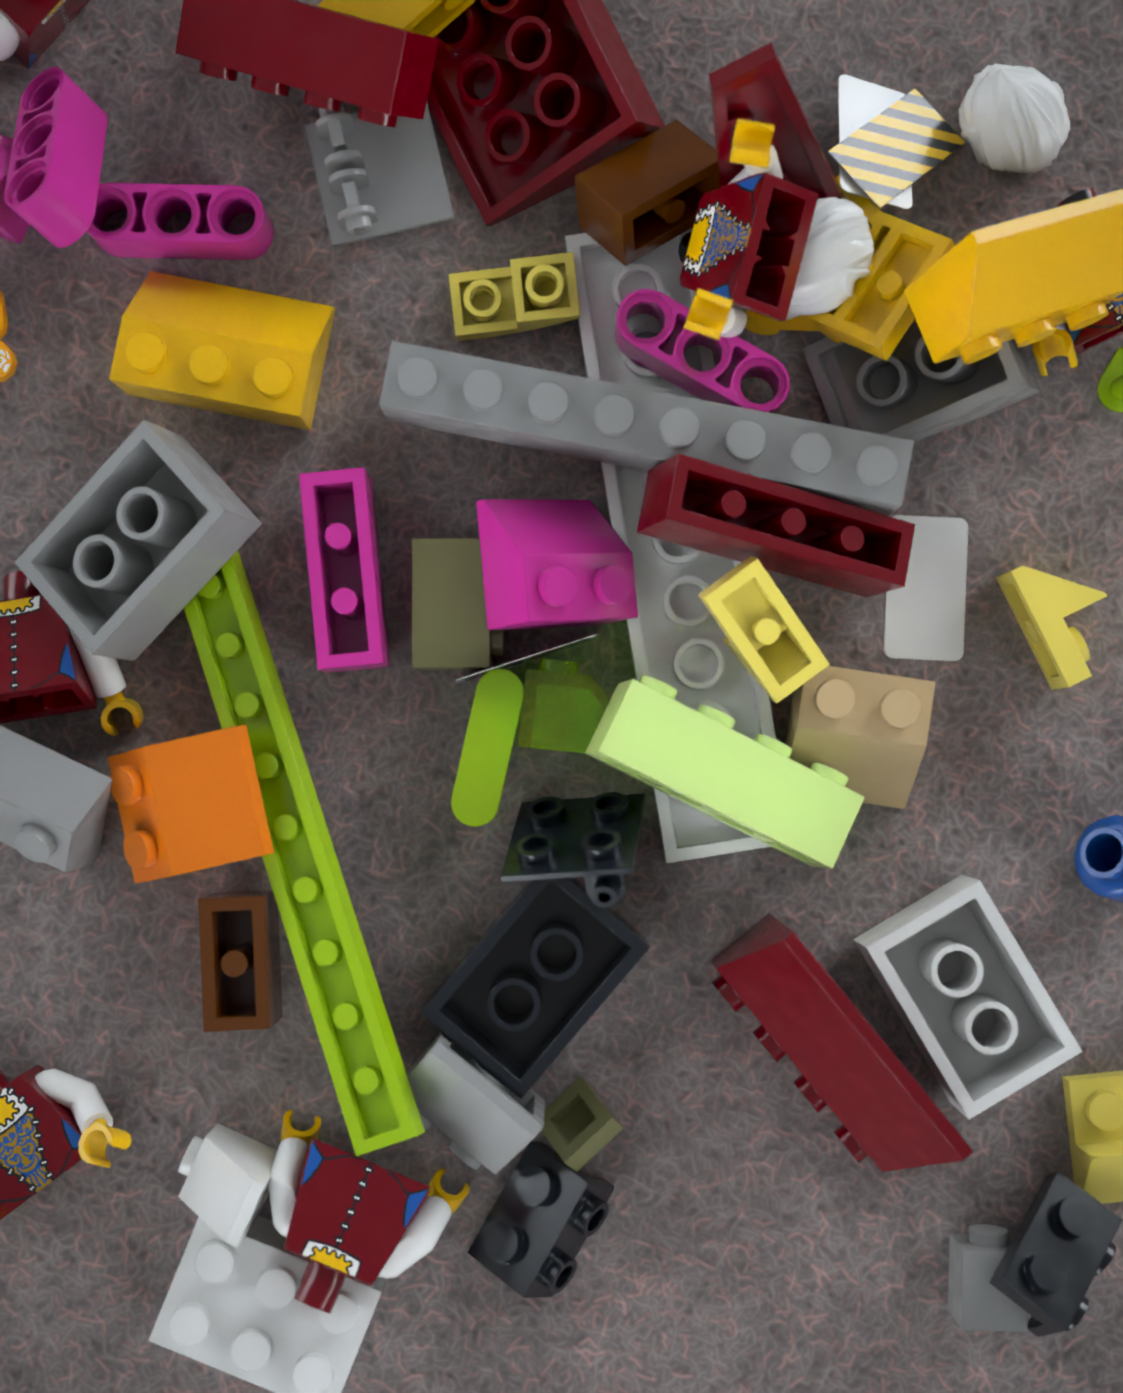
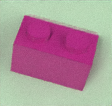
(553, 565)

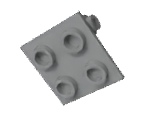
(377, 175)

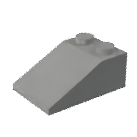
(909, 392)

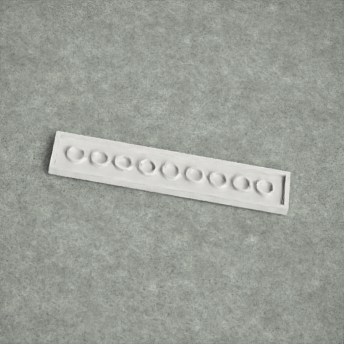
(674, 630)

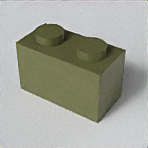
(450, 607)

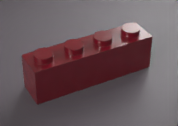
(312, 50)
(778, 524)

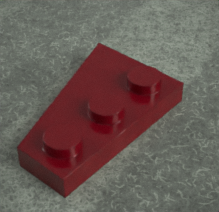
(761, 92)

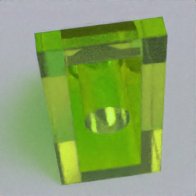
(560, 707)

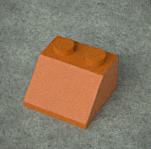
(190, 804)

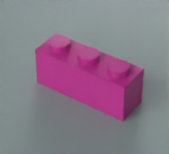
(344, 570)

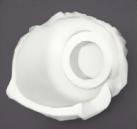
(1014, 118)
(833, 258)

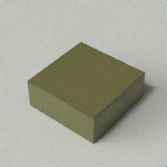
(579, 1124)

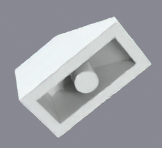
(226, 1181)

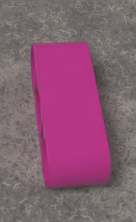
(56, 158)
(205, 236)
(665, 355)

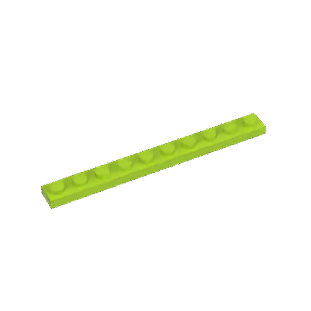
(305, 869)

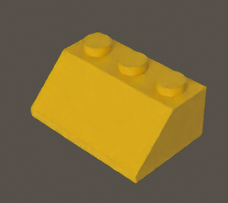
(1022, 280)
(223, 349)

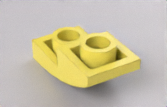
(515, 298)

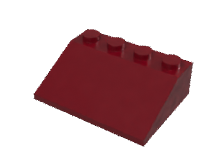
(534, 98)
(834, 1050)

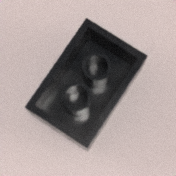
(534, 980)

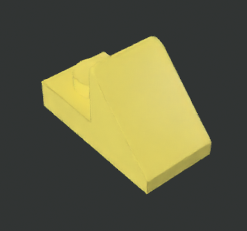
(1040, 608)
(763, 629)
(1096, 1133)

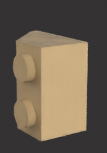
(865, 728)

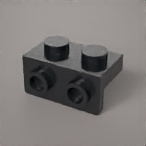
(541, 1223)
(1057, 1255)

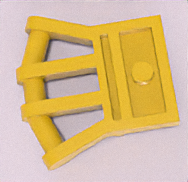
(879, 308)

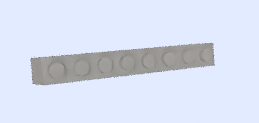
(638, 425)

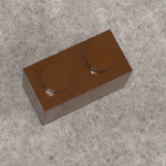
(646, 191)
(240, 961)

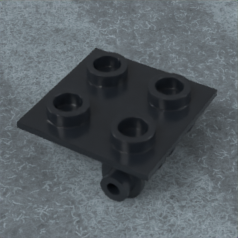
(578, 839)

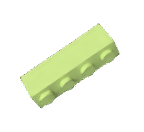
(725, 772)

